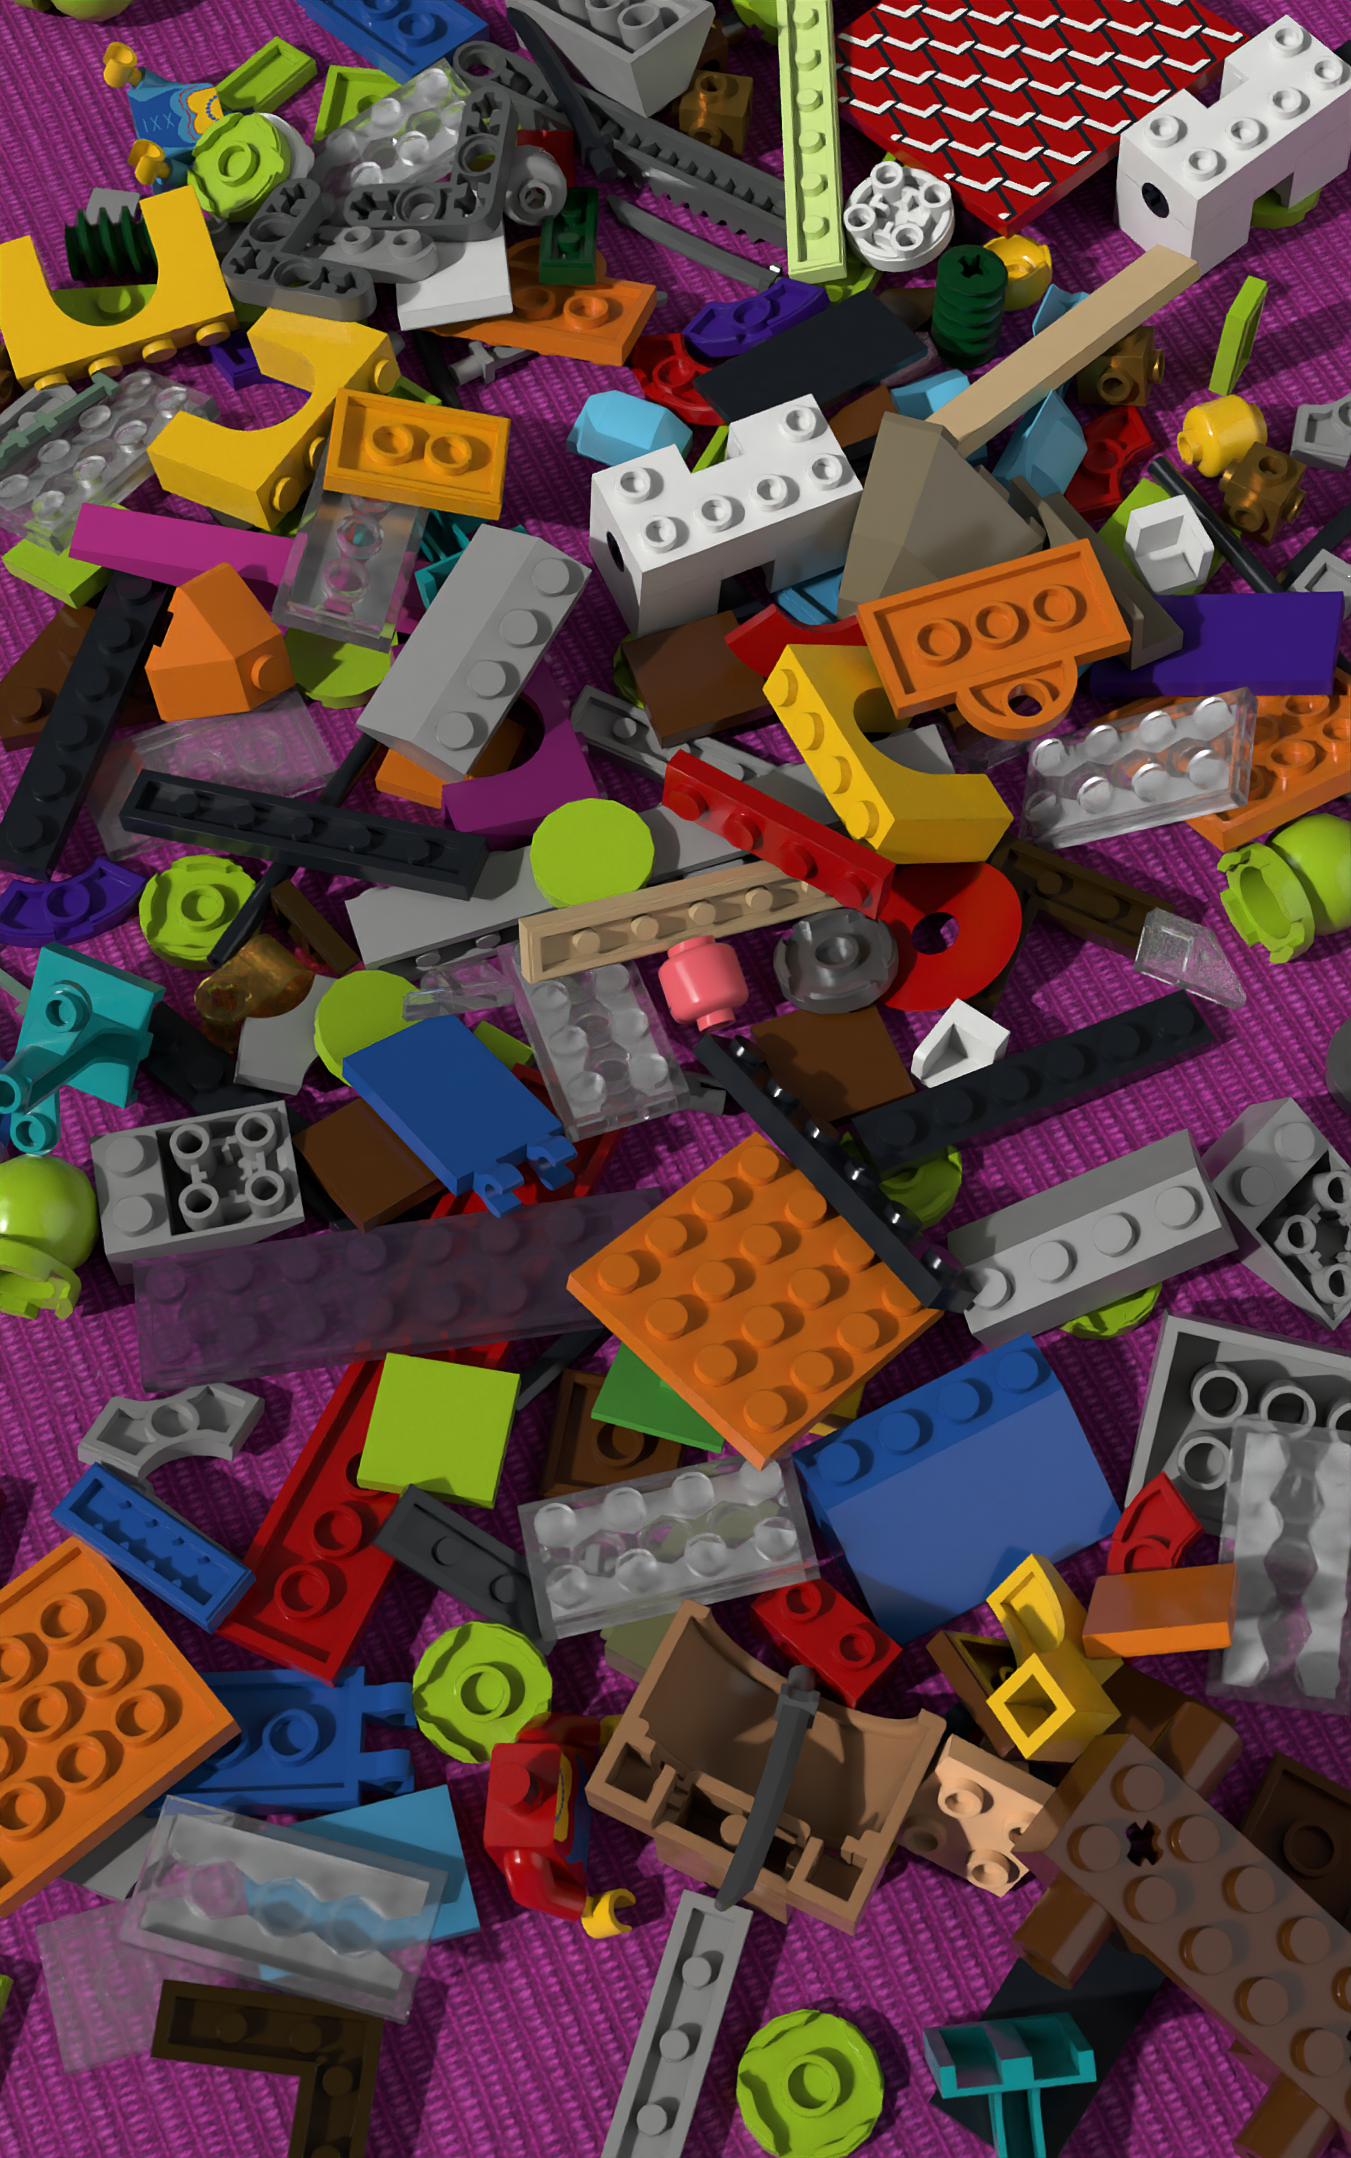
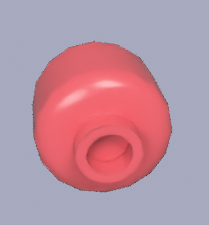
(703, 983)

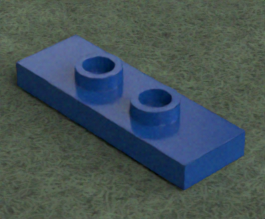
(153, 1547)

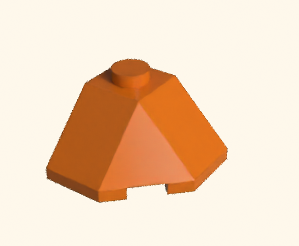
(217, 651)

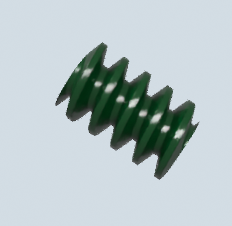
(108, 243)
(968, 306)

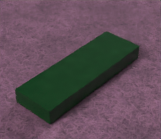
(570, 240)

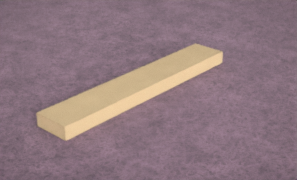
(1066, 347)
(662, 917)

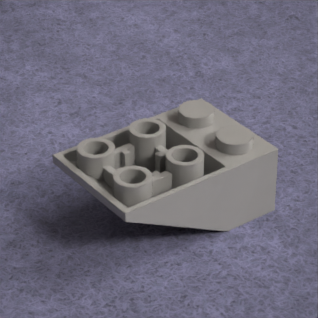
(195, 1184)
(1287, 1206)

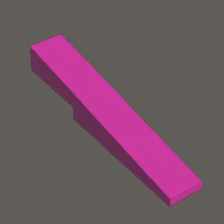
(183, 549)

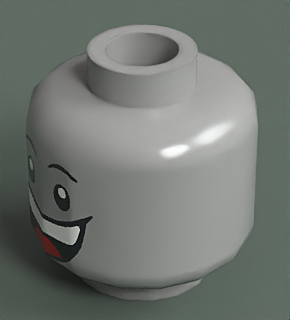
(534, 186)

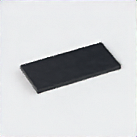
(822, 356)
(1106, 2009)

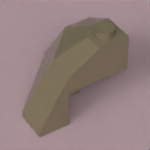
(927, 516)

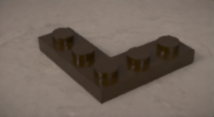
(1070, 900)
(282, 2035)

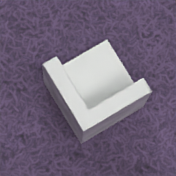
(1168, 546)
(958, 1045)

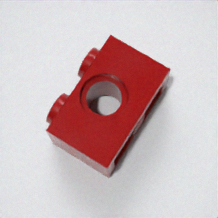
(824, 1631)

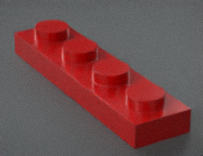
(778, 834)

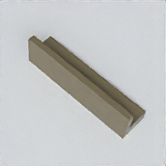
(1150, 627)

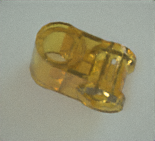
(255, 983)

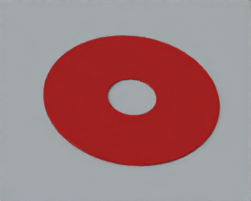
(987, 935)

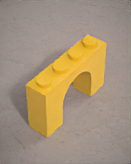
(184, 309)
(267, 469)
(902, 814)

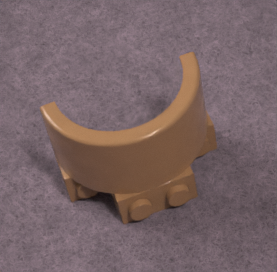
(695, 1756)

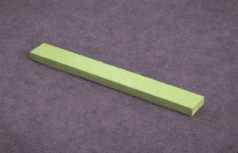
(811, 141)

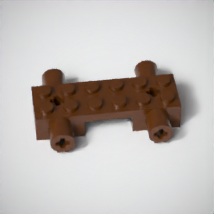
(1204, 1914)

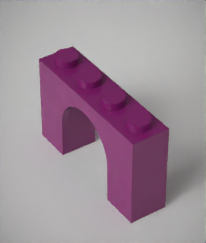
(516, 802)

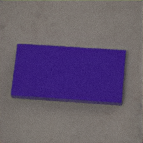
(1238, 641)

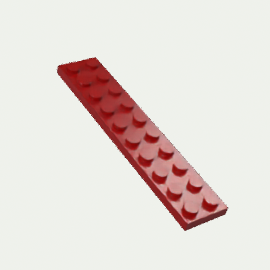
(313, 1549)

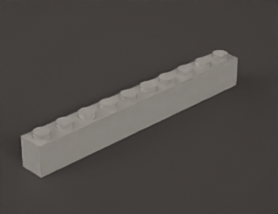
(417, 930)

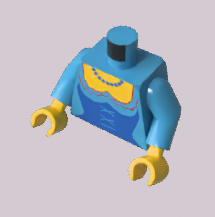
(166, 118)

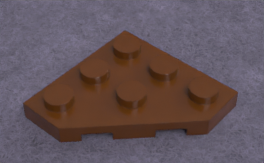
(39, 674)

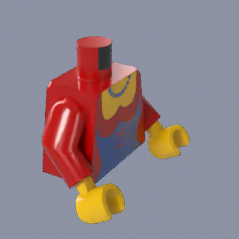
(543, 1820)

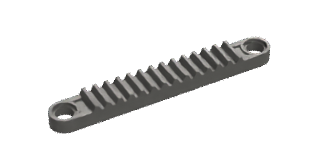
(642, 147)

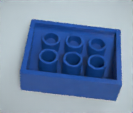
(956, 1490)

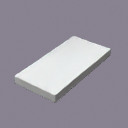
(465, 287)

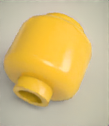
(1220, 432)

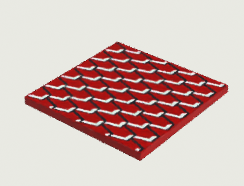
(1020, 93)

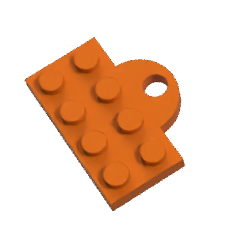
(564, 320)
(997, 638)

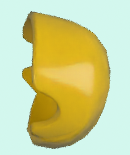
(1028, 269)

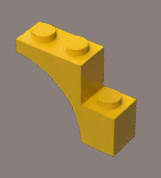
(1055, 1694)

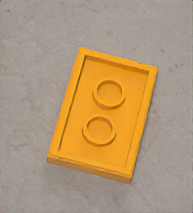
(417, 454)

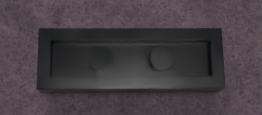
(460, 1561)

